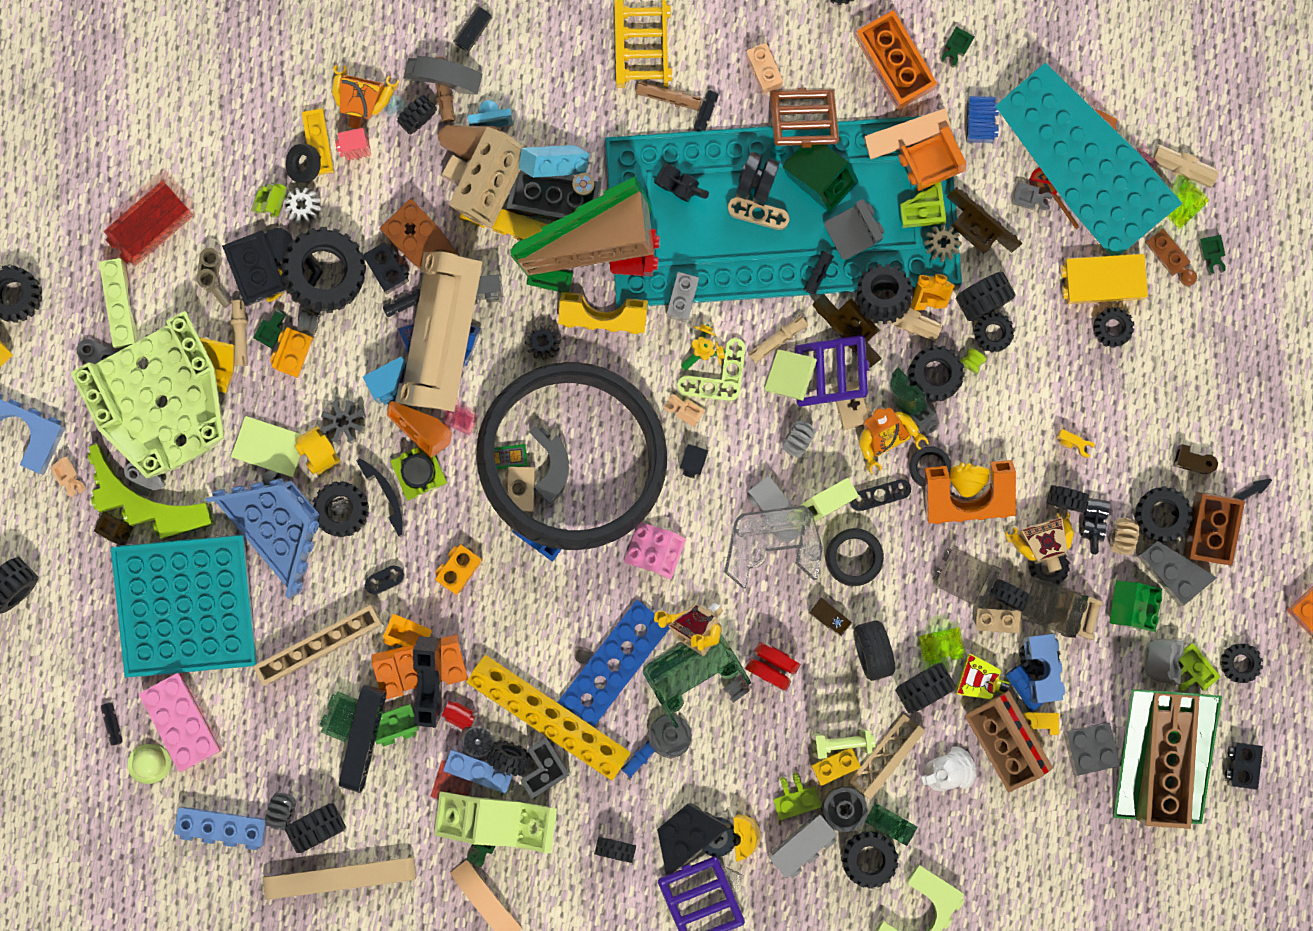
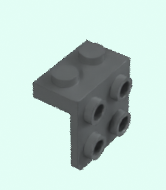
(854, 230)

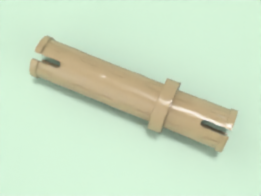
(239, 332)
(773, 342)

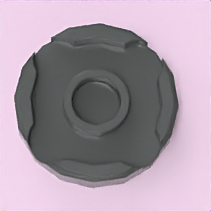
(666, 739)

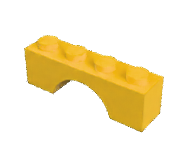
(577, 312)

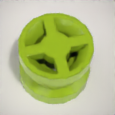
(973, 360)

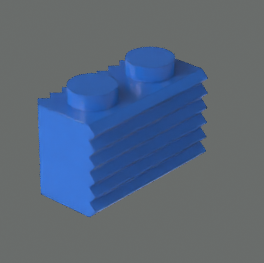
(981, 119)

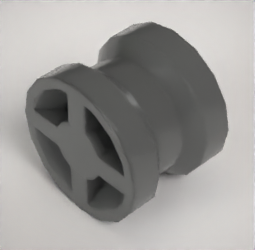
(308, 322)
(736, 689)

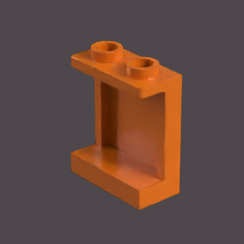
(932, 160)

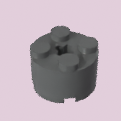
(842, 796)

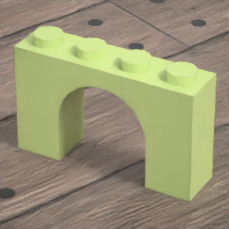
(942, 895)

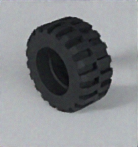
(330, 242)

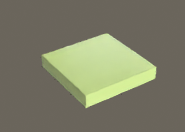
(790, 374)

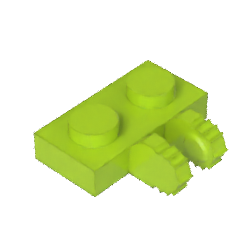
(1198, 668)
(796, 802)

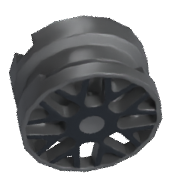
(478, 741)

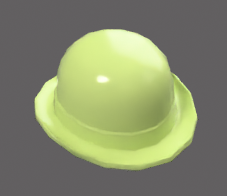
(149, 763)

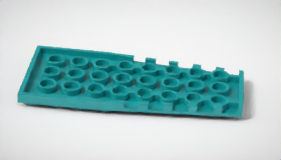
(1087, 161)

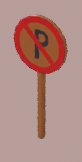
(1040, 180)

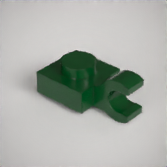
(268, 331)
(478, 855)

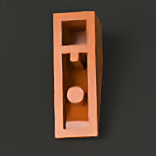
(421, 428)

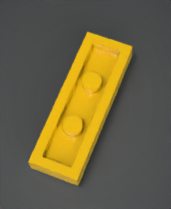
(317, 136)

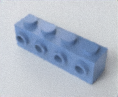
(220, 826)

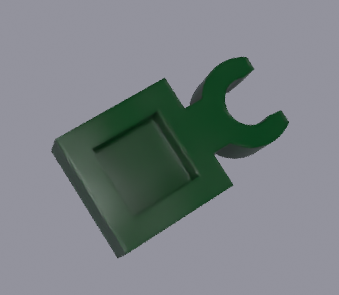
(958, 44)
(1212, 250)

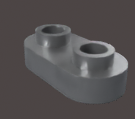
(97, 351)

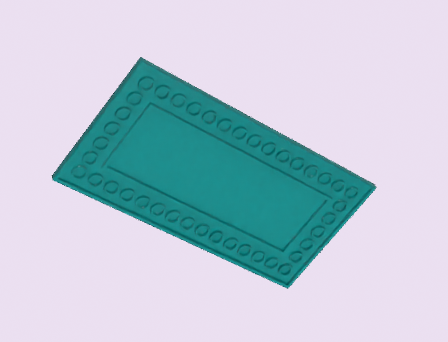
(751, 260)

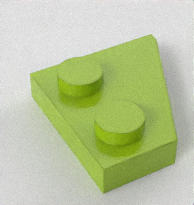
(924, 209)

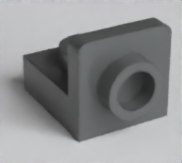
(925, 420)

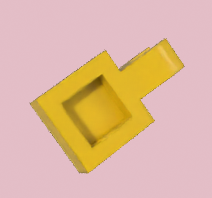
(1068, 440)

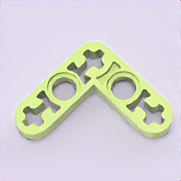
(727, 379)

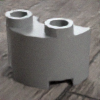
(1163, 660)

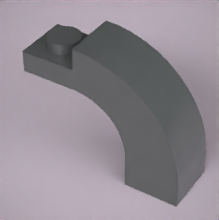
(443, 73)
(558, 473)

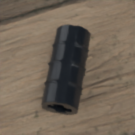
(472, 29)

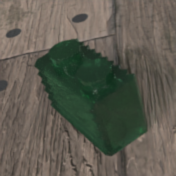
(340, 717)

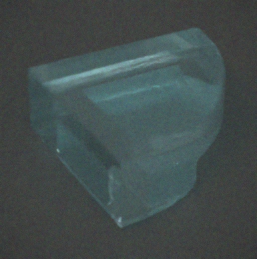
(394, 105)

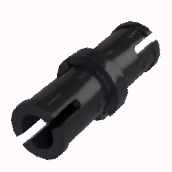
(818, 273)

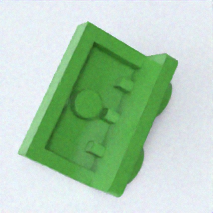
(396, 724)

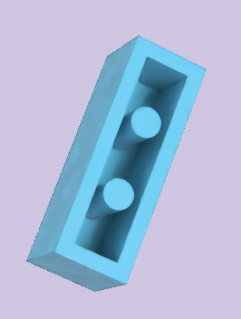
(553, 161)

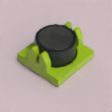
(416, 470)

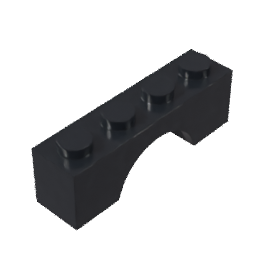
(429, 691)

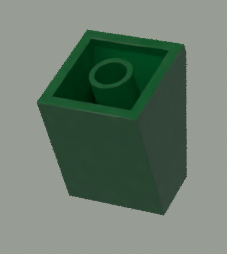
(821, 174)

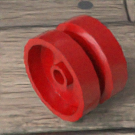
(772, 666)

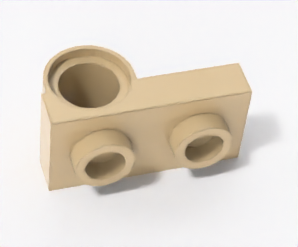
(999, 620)

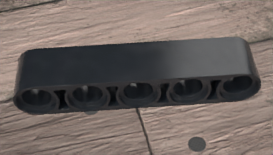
(362, 738)

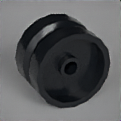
(757, 178)

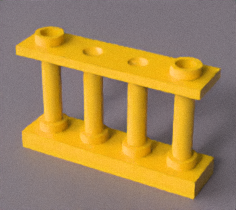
(624, 54)

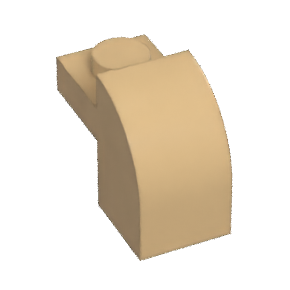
(455, 170)

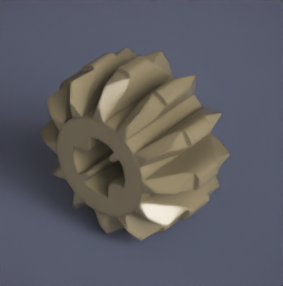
(934, 239)

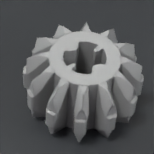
(798, 438)

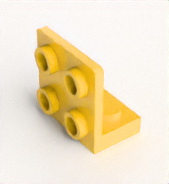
(222, 358)

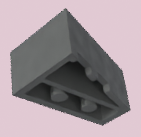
(1175, 573)

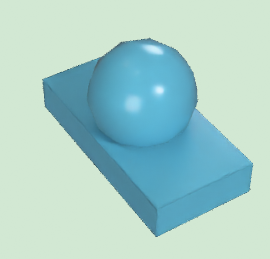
(490, 115)

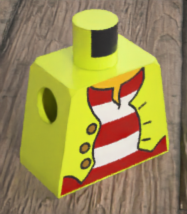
(980, 679)

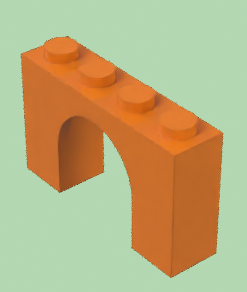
(995, 502)

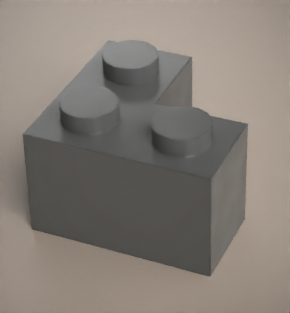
(550, 769)

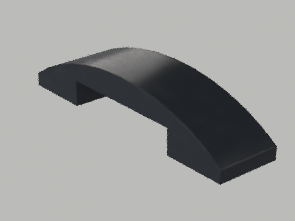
(396, 519)

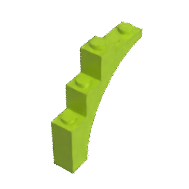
(138, 510)

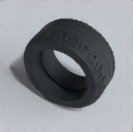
(867, 537)
(874, 650)

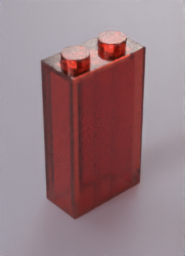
(147, 224)

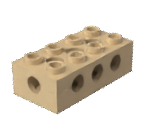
(488, 178)

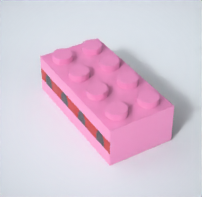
(180, 722)

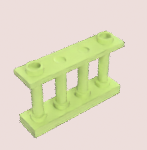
(822, 746)

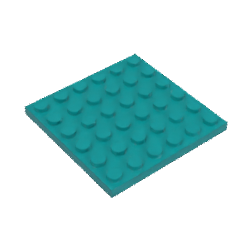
(184, 606)

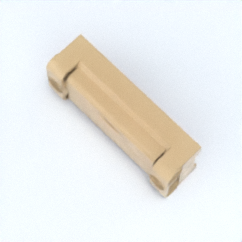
(440, 331)

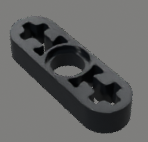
(897, 496)

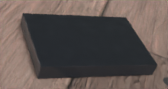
(254, 268)

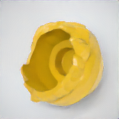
(969, 479)

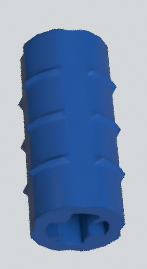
(1020, 681)

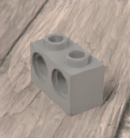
(682, 297)

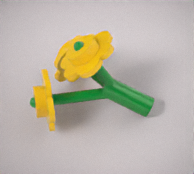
(703, 348)

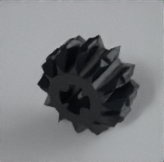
(550, 339)

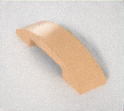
(483, 898)

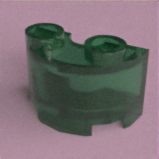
(906, 397)

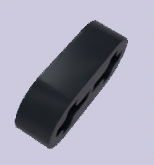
(382, 575)

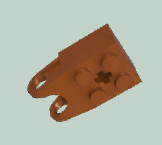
(427, 234)

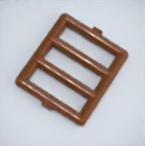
(805, 141)

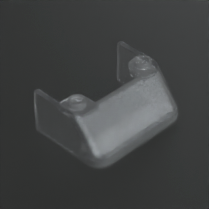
(771, 531)

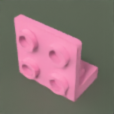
(655, 550)

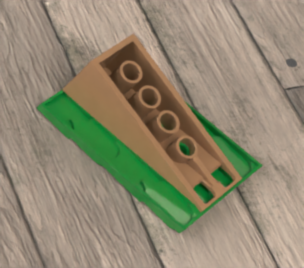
(595, 233)
(1169, 739)

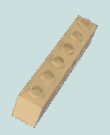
(318, 645)

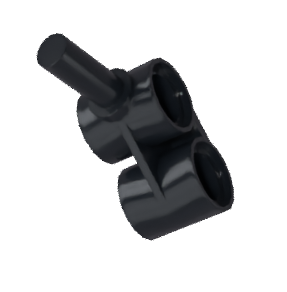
(681, 186)
(1094, 523)

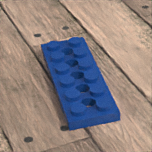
(612, 650)

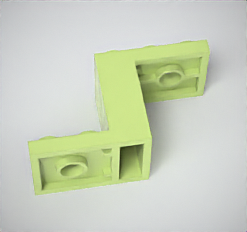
(495, 822)

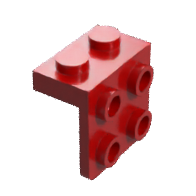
(640, 265)

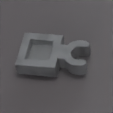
(1028, 196)

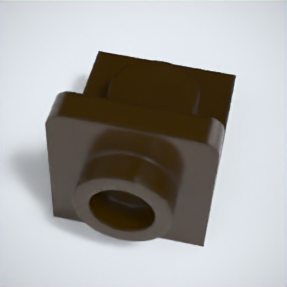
(113, 529)

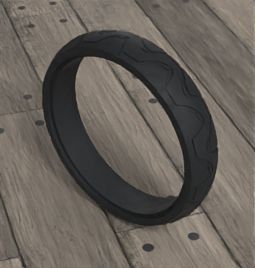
(595, 377)

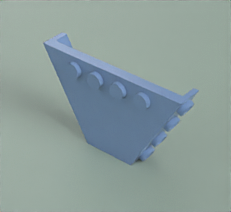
(277, 525)

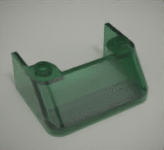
(685, 669)

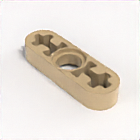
(741, 214)

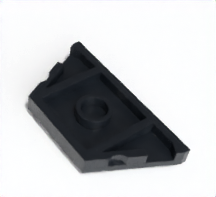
(687, 835)

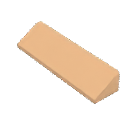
(906, 133)

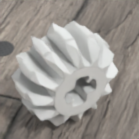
(311, 203)

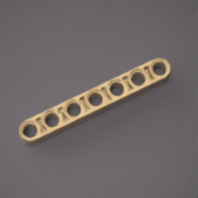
(339, 878)

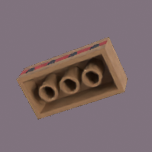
(1008, 741)

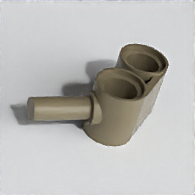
(211, 269)

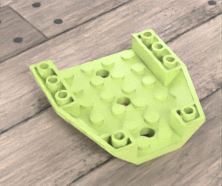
(126, 398)

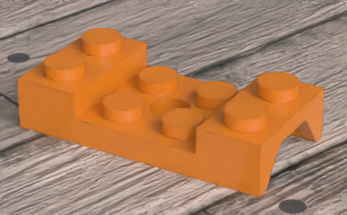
(396, 672)

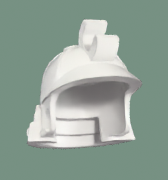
(950, 771)

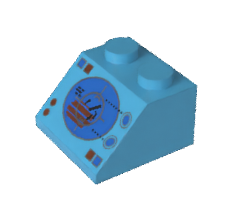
(385, 380)

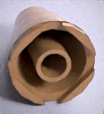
(462, 139)

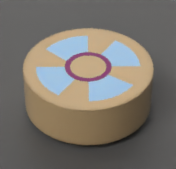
(583, 184)

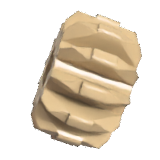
(1124, 536)

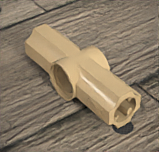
(1186, 166)
(919, 325)

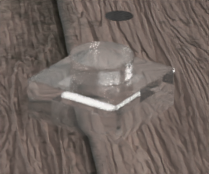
(734, 879)

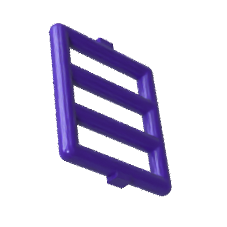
(843, 394)
(721, 881)

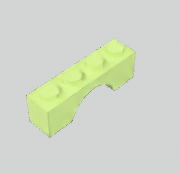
(119, 313)

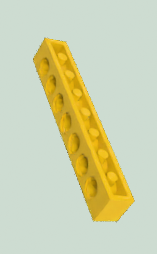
(548, 717)

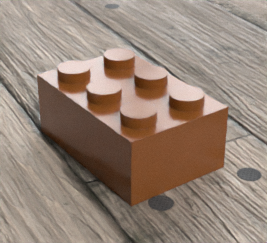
(1214, 528)

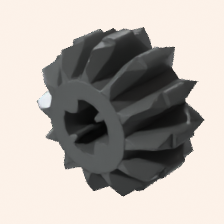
(280, 811)

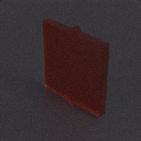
(450, 783)

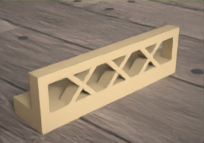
(893, 762)

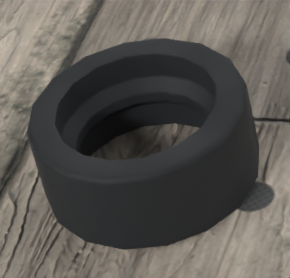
(927, 451)

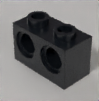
(382, 270)
(1250, 766)

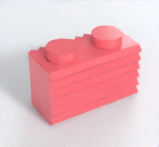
(353, 144)

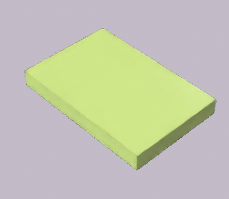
(267, 446)

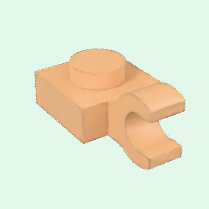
(687, 410)
(65, 475)

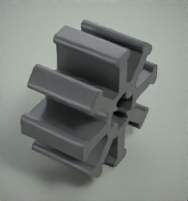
(341, 415)

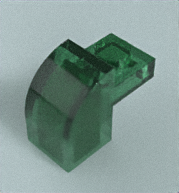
(891, 824)

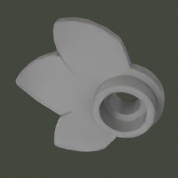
(140, 482)

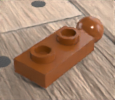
(1172, 257)

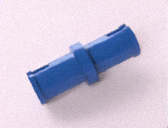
(640, 757)

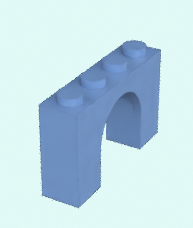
(44, 435)

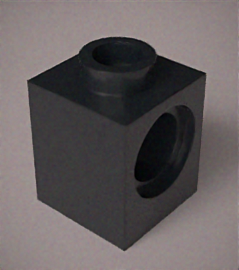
(693, 461)

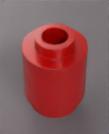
(458, 715)

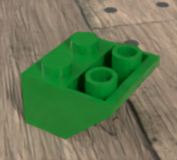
(1136, 605)

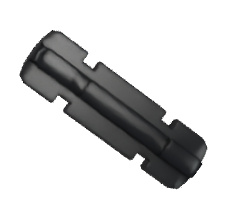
(706, 110)
(402, 303)
(111, 724)

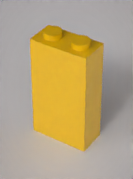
(1104, 279)

